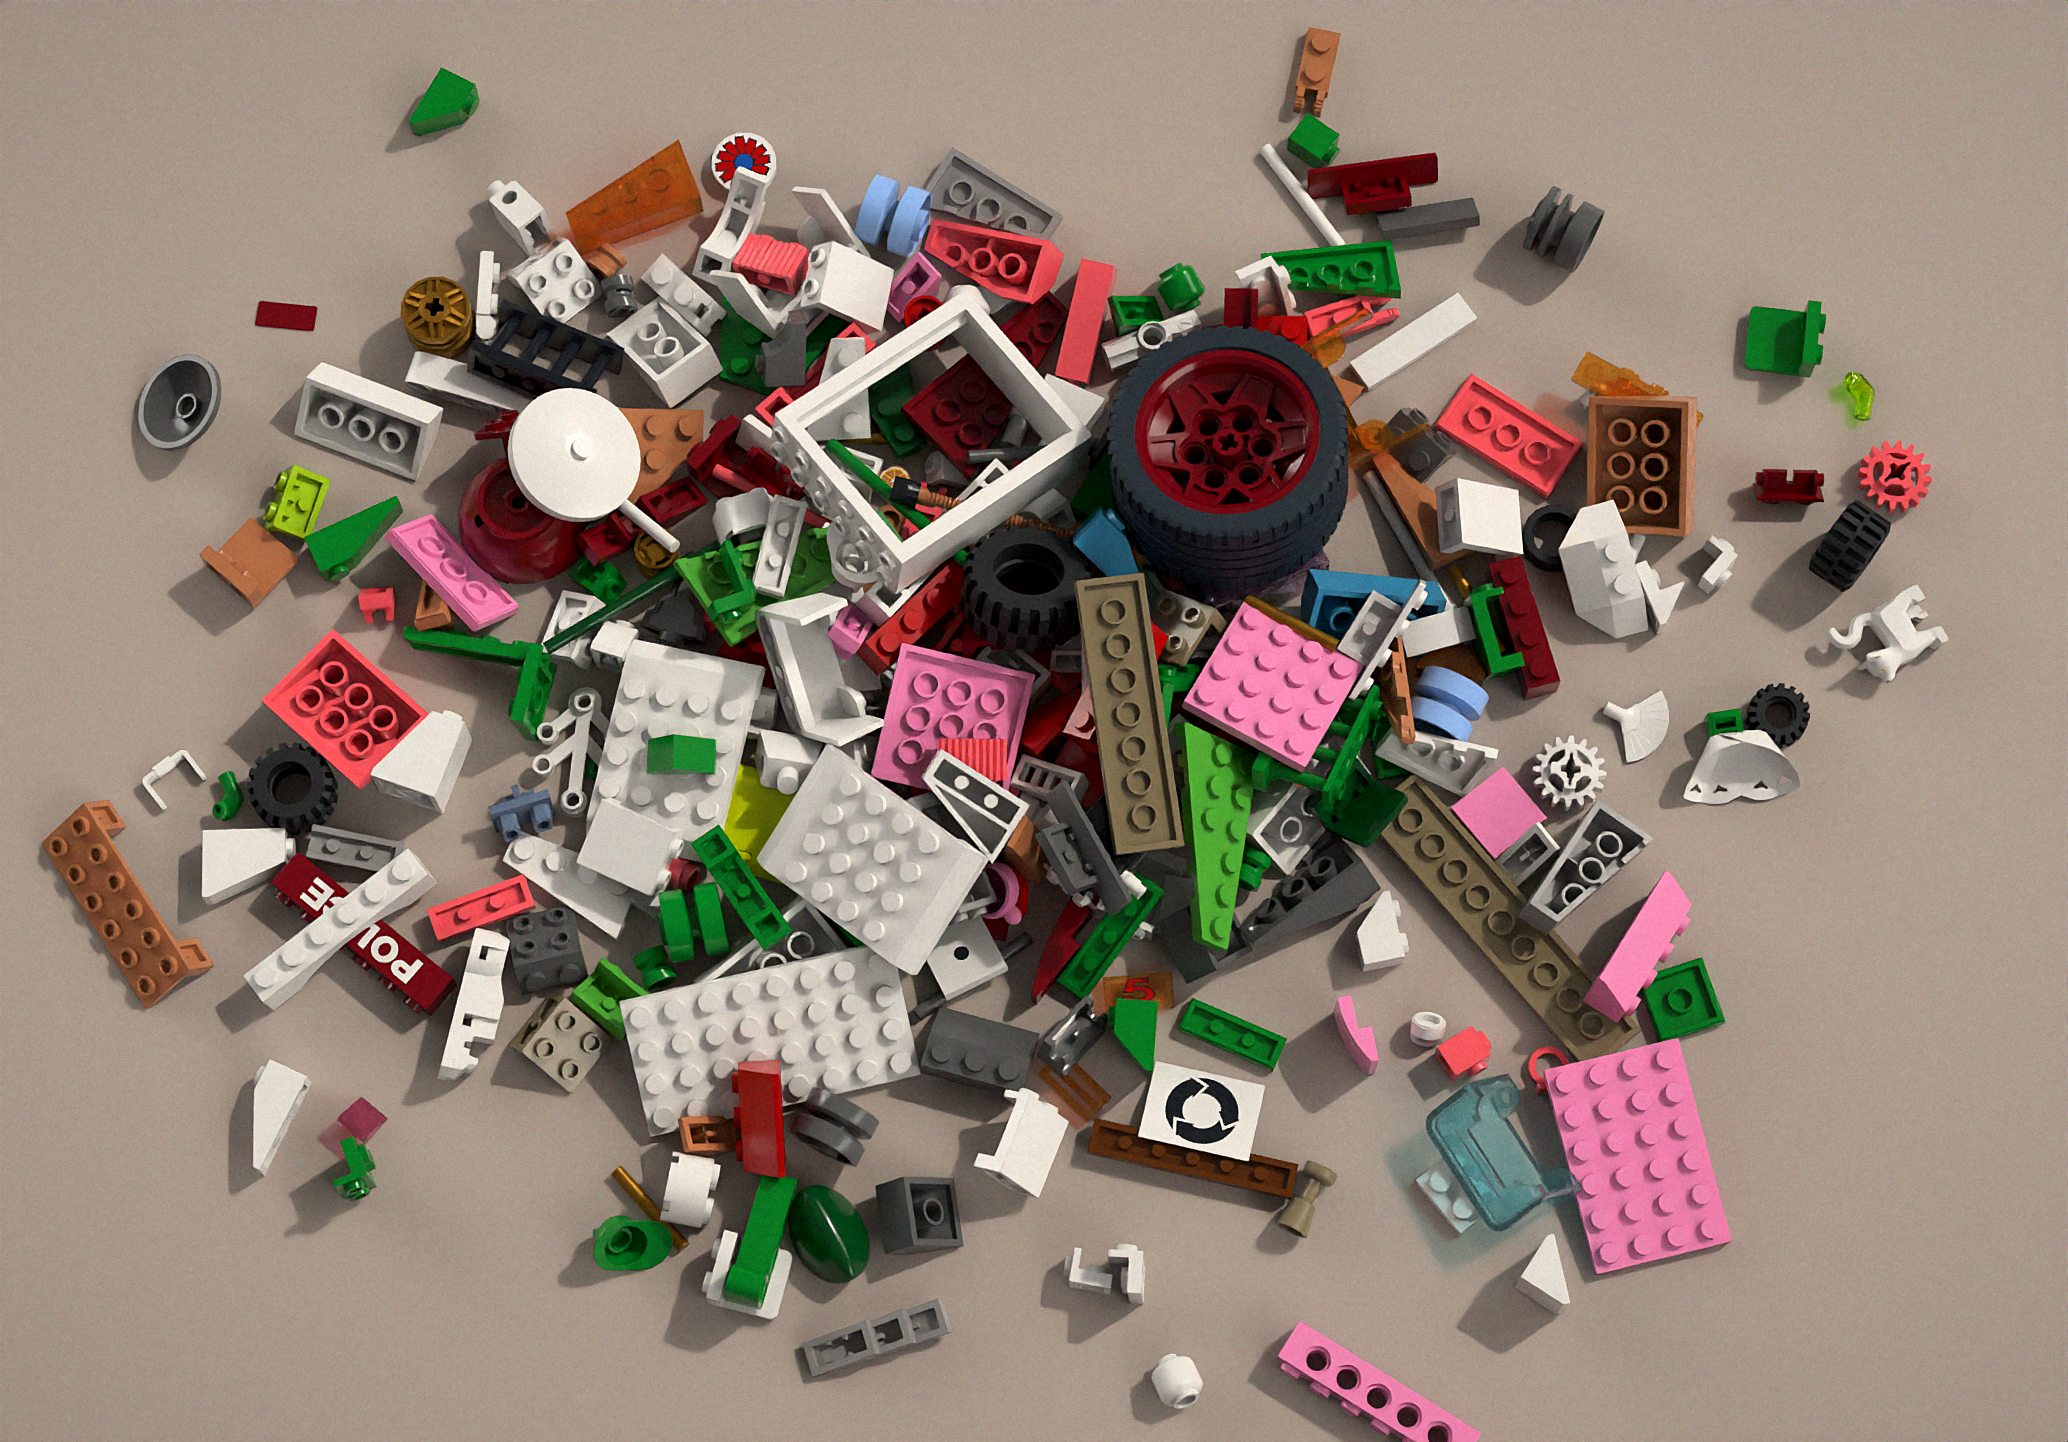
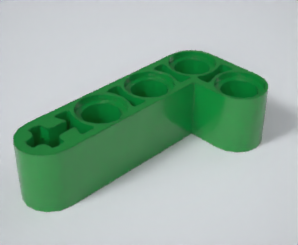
(761, 1242)

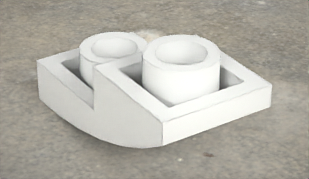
(1439, 631)

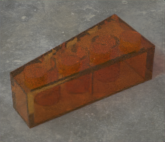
(637, 202)

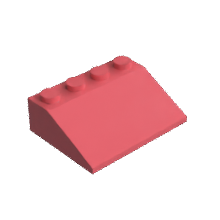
(344, 708)

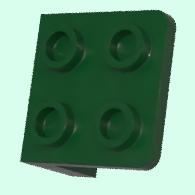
(1363, 809)

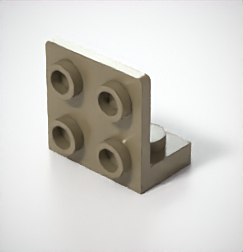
(1185, 625)
(561, 1041)

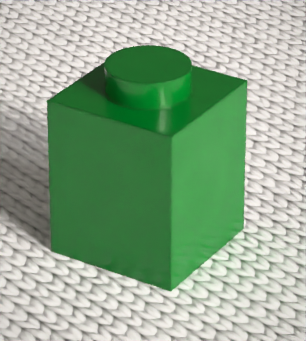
(1314, 142)

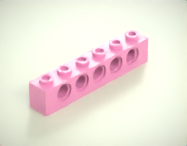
(1307, 1341)

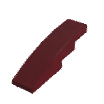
(618, 533)
(1060, 948)

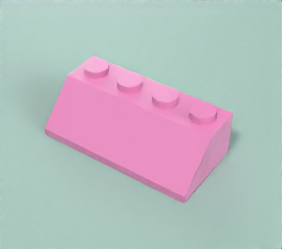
(1639, 950)

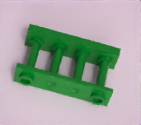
(1268, 768)

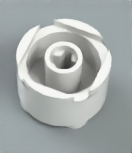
(742, 517)
(688, 1190)

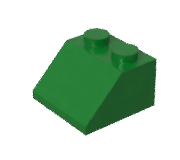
(1135, 1030)

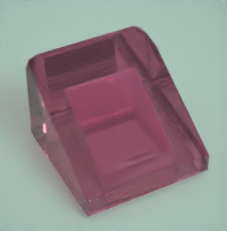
(362, 1120)

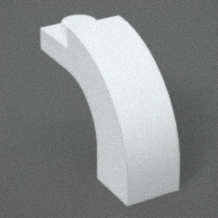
(738, 219)

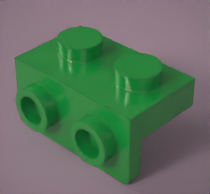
(361, 1164)

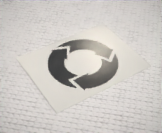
(1201, 1111)

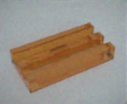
(1095, 1107)

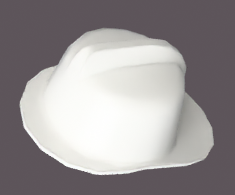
(846, 564)

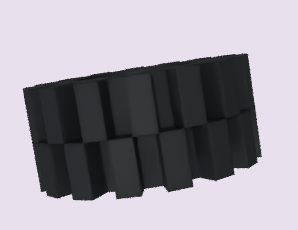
(1787, 698)

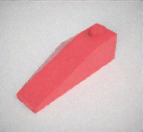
(1002, 262)

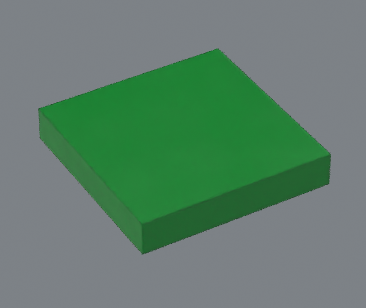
(1682, 1001)

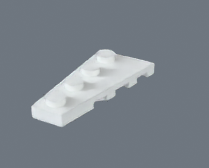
(587, 892)

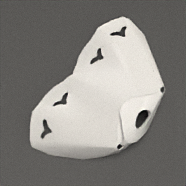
(1738, 764)

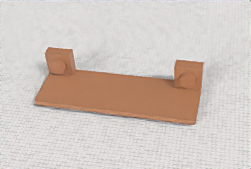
(119, 905)

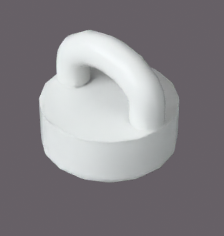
(1427, 1029)

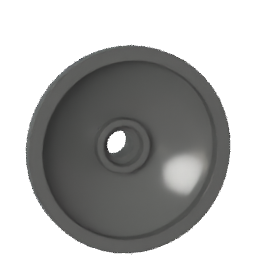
(179, 402)

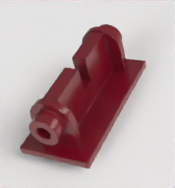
(761, 472)
(1772, 486)

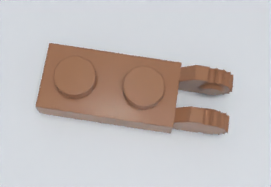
(1316, 68)

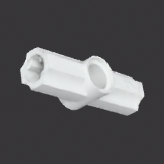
(1130, 347)

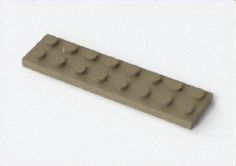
(1128, 714)

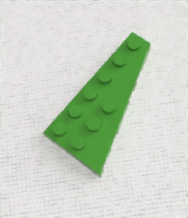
(709, 580)
(1215, 826)

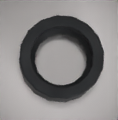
(1541, 515)

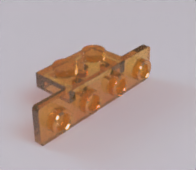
(1608, 380)

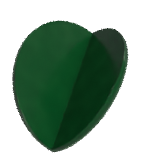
(828, 1234)

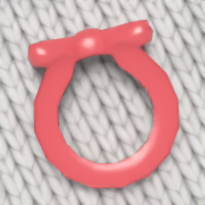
(1541, 1085)

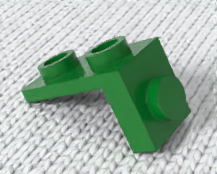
(732, 606)

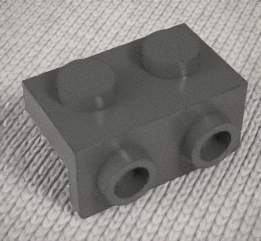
(1423, 454)

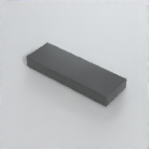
(1427, 219)

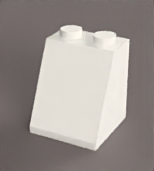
(426, 762)

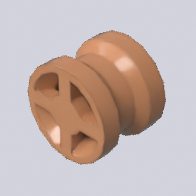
(606, 261)

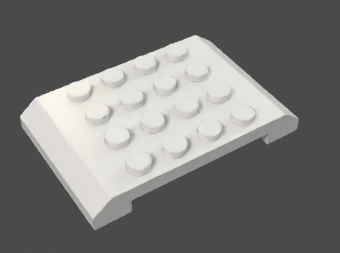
(678, 694)
(871, 861)

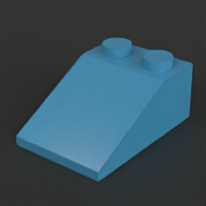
(1105, 543)

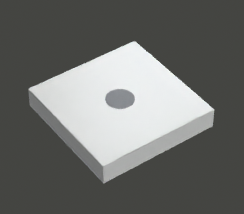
(965, 958)

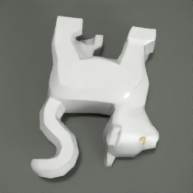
(1895, 630)

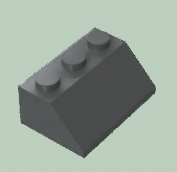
(979, 1052)

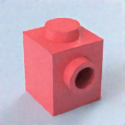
(1464, 1054)

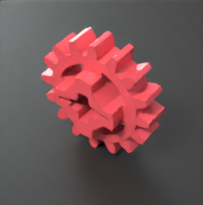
(1888, 465)

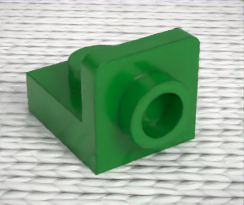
(599, 580)

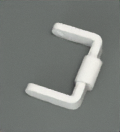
(165, 767)

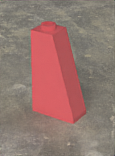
(1085, 321)

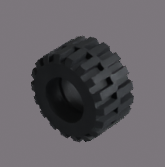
(1849, 546)
(284, 763)

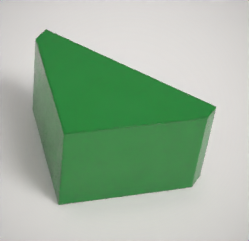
(681, 755)

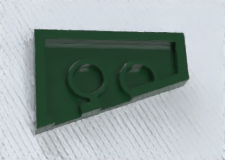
(885, 406)

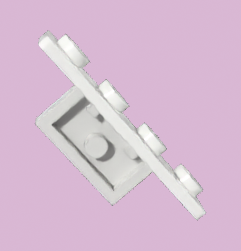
(1374, 630)

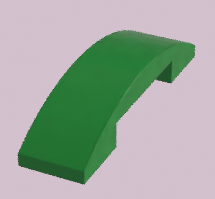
(741, 887)

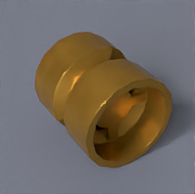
(652, 556)

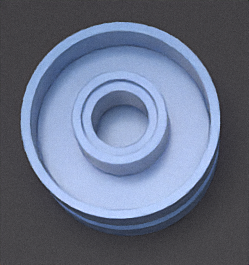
(884, 213)
(1447, 703)

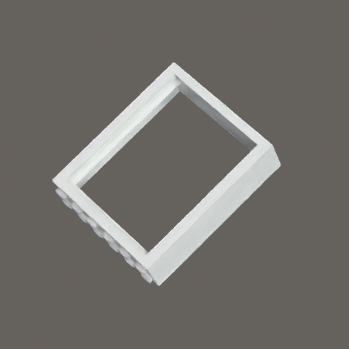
(904, 562)

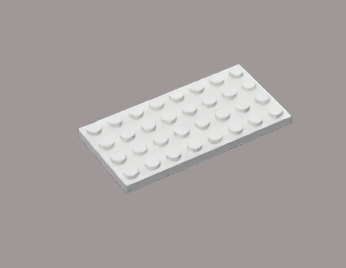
(826, 1018)

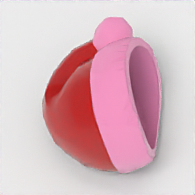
(1010, 890)

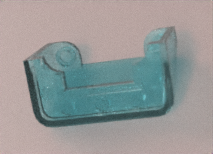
(1492, 1158)

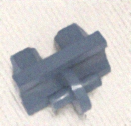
(521, 810)

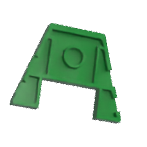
(743, 342)

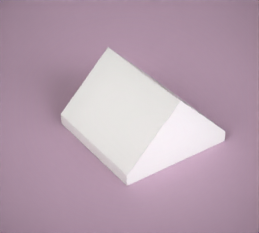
(1545, 1279)

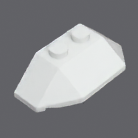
(1603, 572)

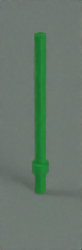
(883, 489)

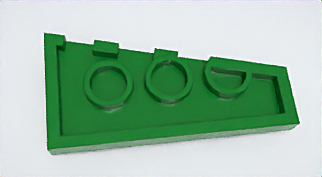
(1343, 269)

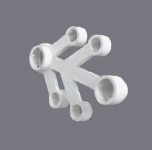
(578, 745)

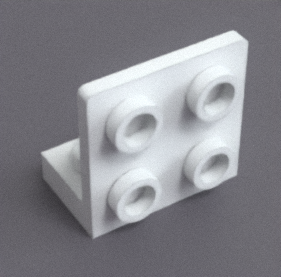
(557, 280)

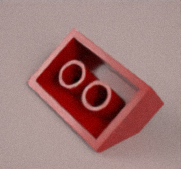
(760, 1117)

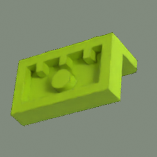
(296, 502)

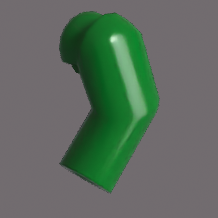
(232, 798)

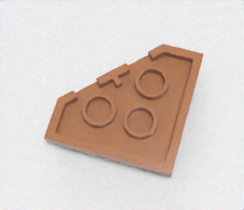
(663, 443)

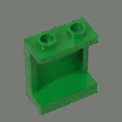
(1486, 645)

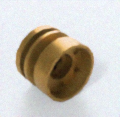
(451, 329)

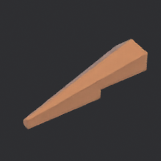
(1418, 509)

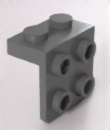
(546, 949)

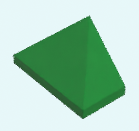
(1132, 312)

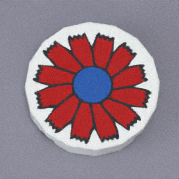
(745, 151)

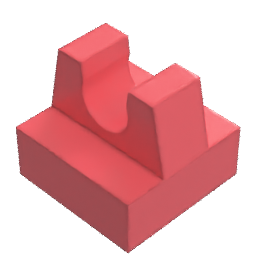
(377, 598)

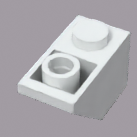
(1379, 937)

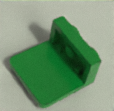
(1785, 340)

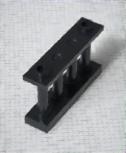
(531, 379)

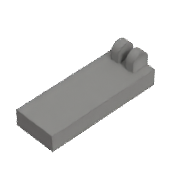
(351, 849)

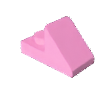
(913, 281)
(849, 630)

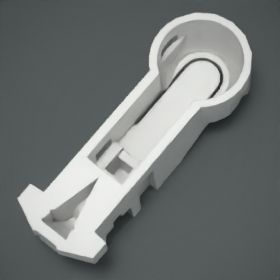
(478, 1001)

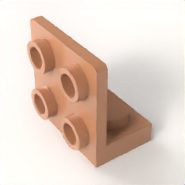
(251, 562)

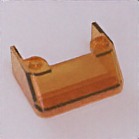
(1373, 437)

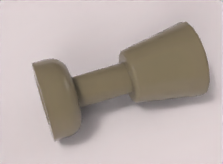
(1299, 1213)

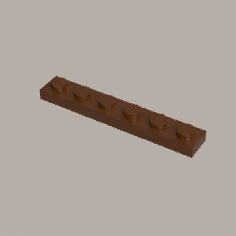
(1258, 1175)

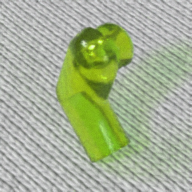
(1863, 394)

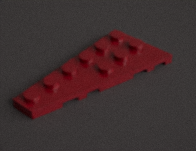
(964, 406)

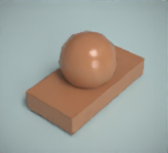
(433, 611)

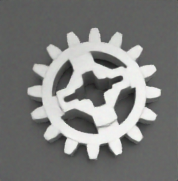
(1582, 773)

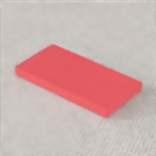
(1509, 436)

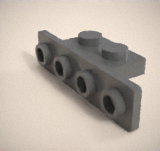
(1078, 852)

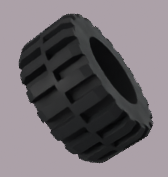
(1018, 618)

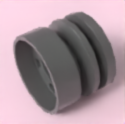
(1563, 229)

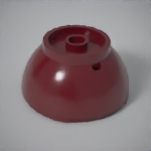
(513, 542)

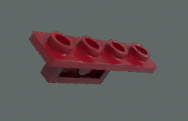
(1375, 183)

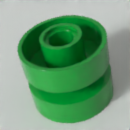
(684, 924)

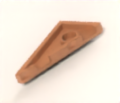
(1395, 692)

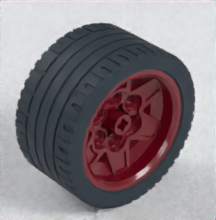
(1218, 385)

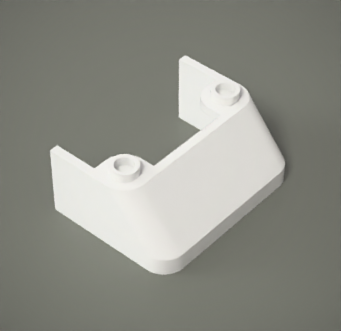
(771, 310)
(809, 672)

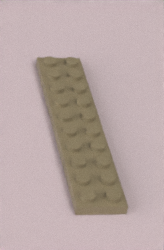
(1487, 912)

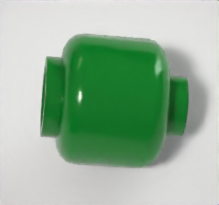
(1180, 288)

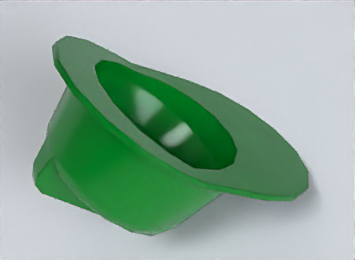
(630, 1244)

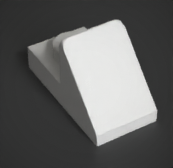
(1657, 602)

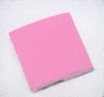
(1357, 1041)

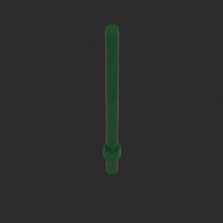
(622, 603)

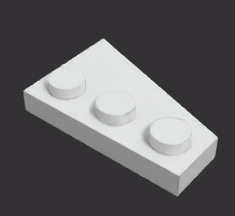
(853, 417)
(1439, 759)

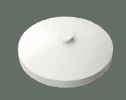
(574, 455)

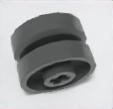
(834, 1126)

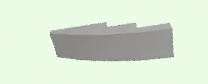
(877, 1337)

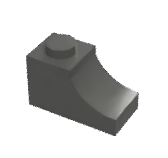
(784, 357)

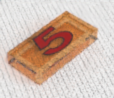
(1140, 987)

